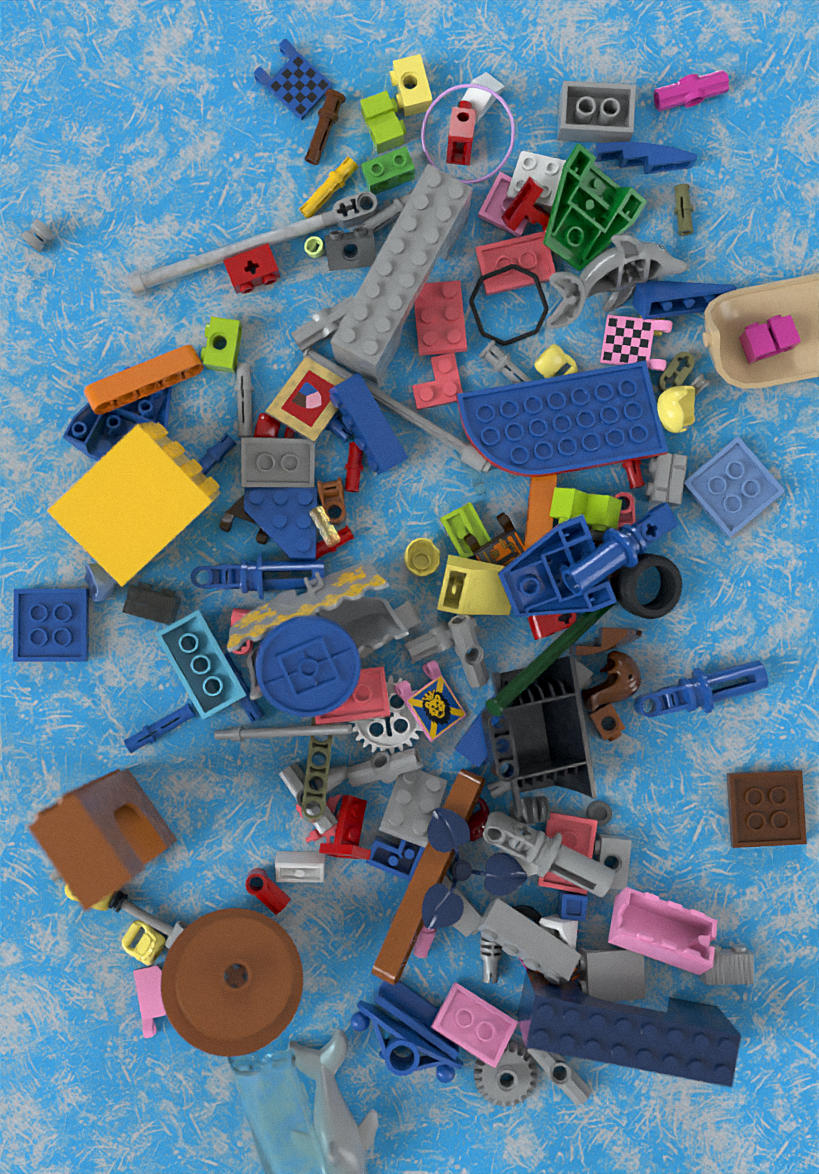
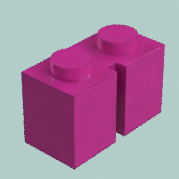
(770, 338)

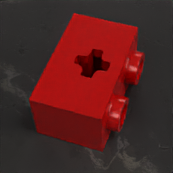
(258, 258)

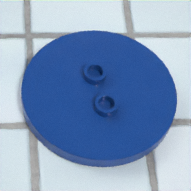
(308, 666)

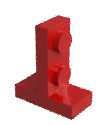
(524, 207)
(348, 831)

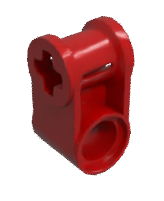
(548, 624)

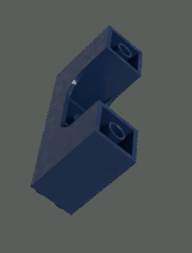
(684, 1042)

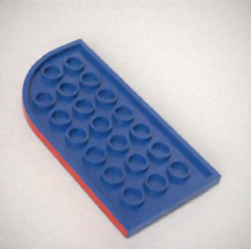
(565, 421)

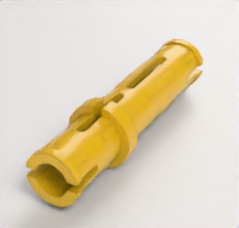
(329, 187)

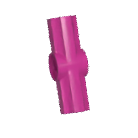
(691, 90)

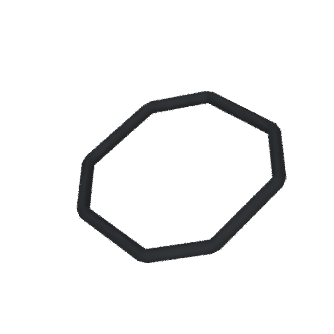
(541, 294)

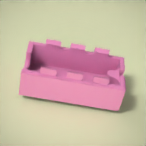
(663, 931)

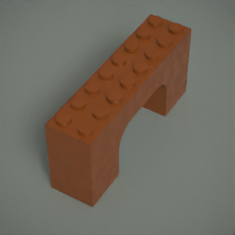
(101, 835)

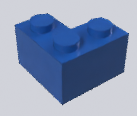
(394, 858)

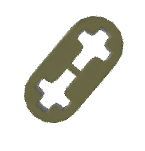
(671, 370)

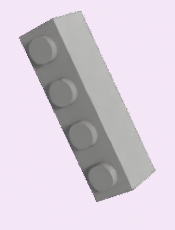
(528, 942)

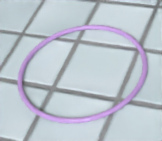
(505, 106)

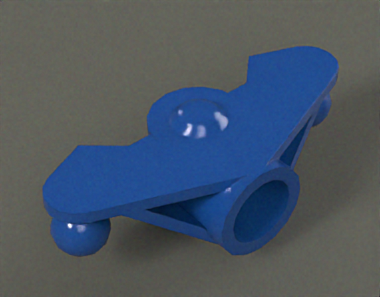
(404, 1035)

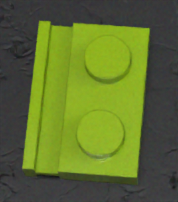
(462, 522)

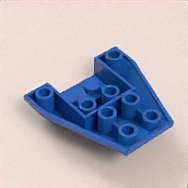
(100, 433)

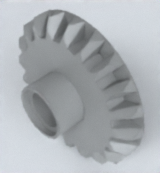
(524, 1074)

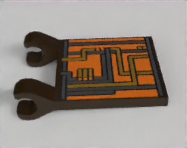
(502, 548)

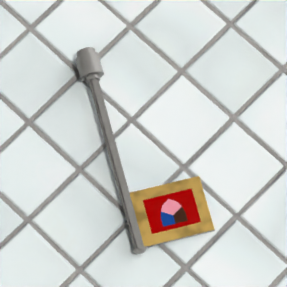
(307, 406)

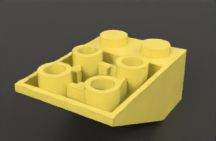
(472, 588)

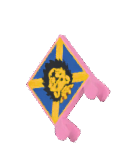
(433, 704)

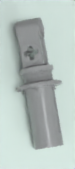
(547, 853)

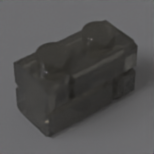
(152, 604)

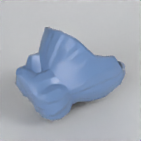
(100, 582)

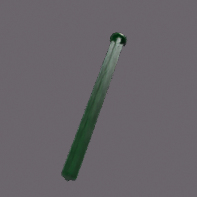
(544, 660)

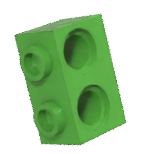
(388, 171)

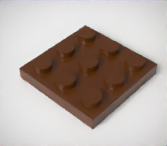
(766, 808)

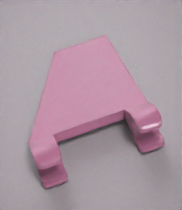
(149, 996)

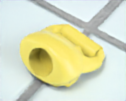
(553, 360)
(148, 947)

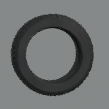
(669, 590)

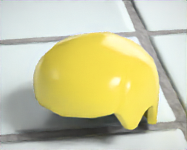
(421, 557)

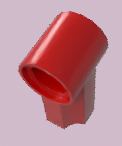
(268, 893)

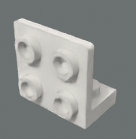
(542, 169)

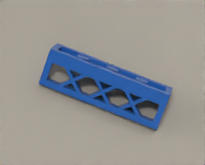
(414, 1012)

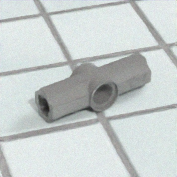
(322, 325)
(465, 639)
(434, 641)
(384, 767)
(295, 779)
(567, 1080)

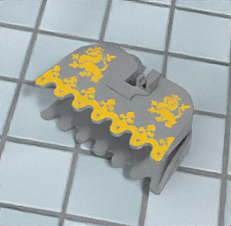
(335, 598)

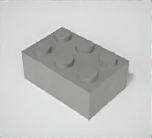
(596, 112)

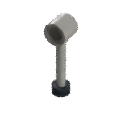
(120, 902)

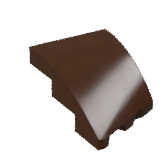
(607, 640)

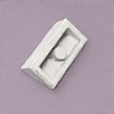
(299, 866)

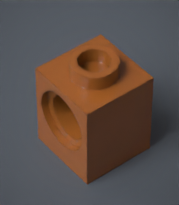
(597, 716)

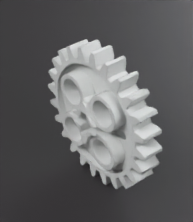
(398, 738)

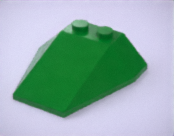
(588, 210)

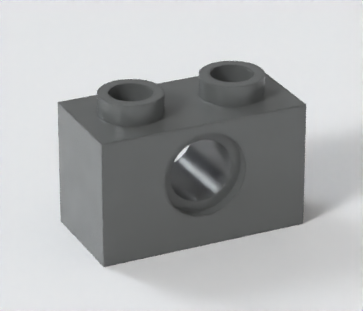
(341, 259)

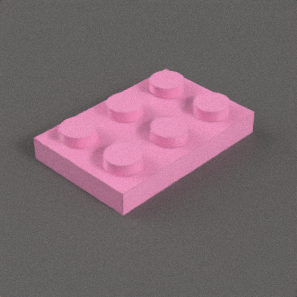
(474, 1025)

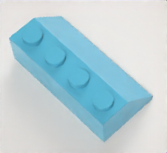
(200, 664)

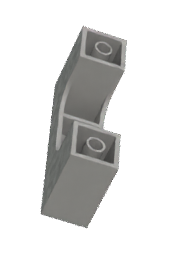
(419, 237)

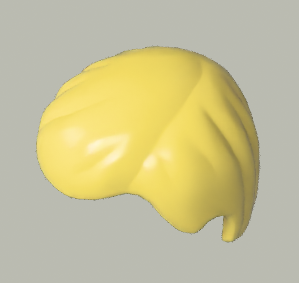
(676, 408)

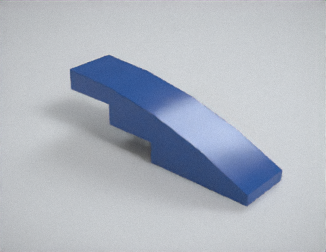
(653, 157)

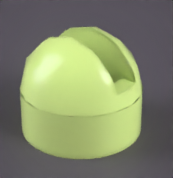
(311, 246)

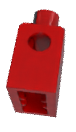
(461, 134)

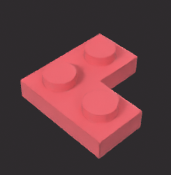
(444, 388)

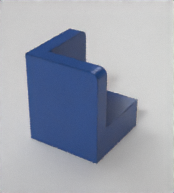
(572, 905)

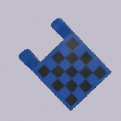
(297, 82)

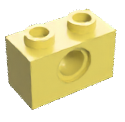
(411, 71)

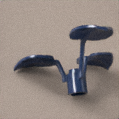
(502, 872)

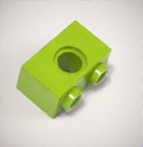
(226, 358)

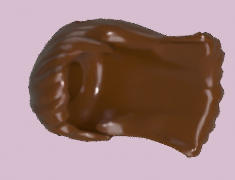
(620, 685)

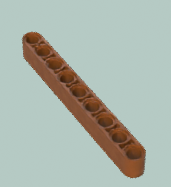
(430, 871)

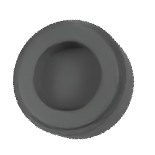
(600, 811)

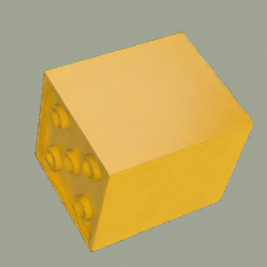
(134, 500)

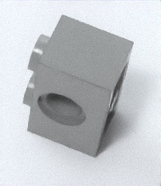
(615, 846)

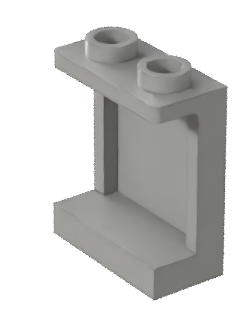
(612, 974)

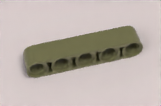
(315, 772)

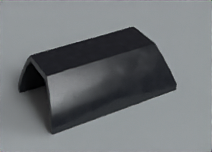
(541, 734)

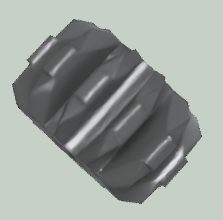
(534, 810)

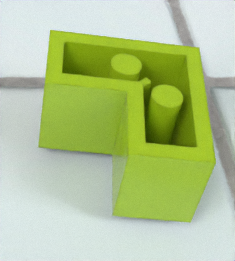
(598, 510)

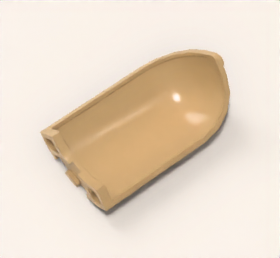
(736, 309)

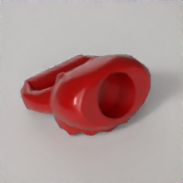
(269, 427)

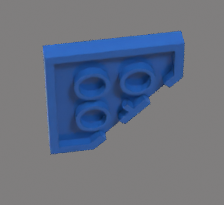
(285, 517)

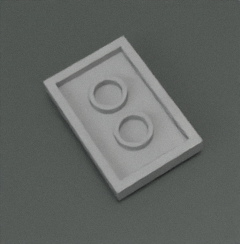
(277, 462)
(412, 806)

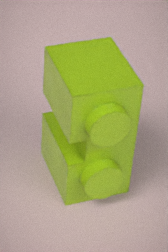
(382, 122)

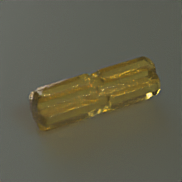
(327, 531)

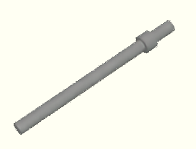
(241, 733)

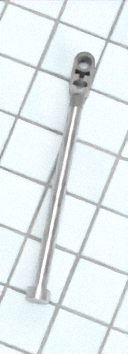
(140, 282)

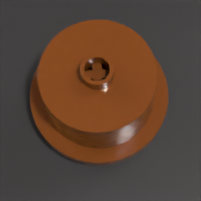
(206, 1006)

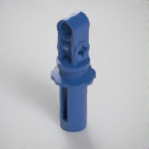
(619, 549)
(250, 575)
(697, 693)

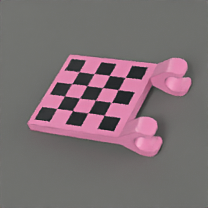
(630, 341)

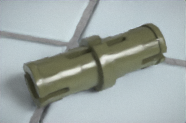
(683, 210)

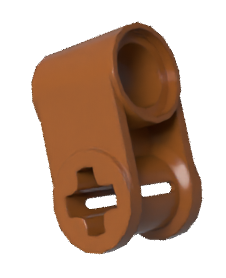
(332, 496)

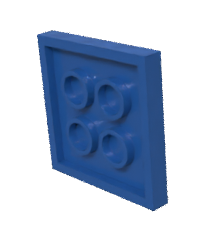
(51, 625)

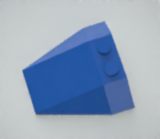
(535, 577)

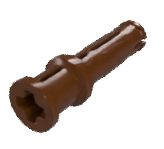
(327, 117)

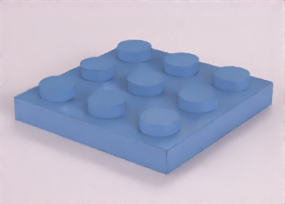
(733, 487)

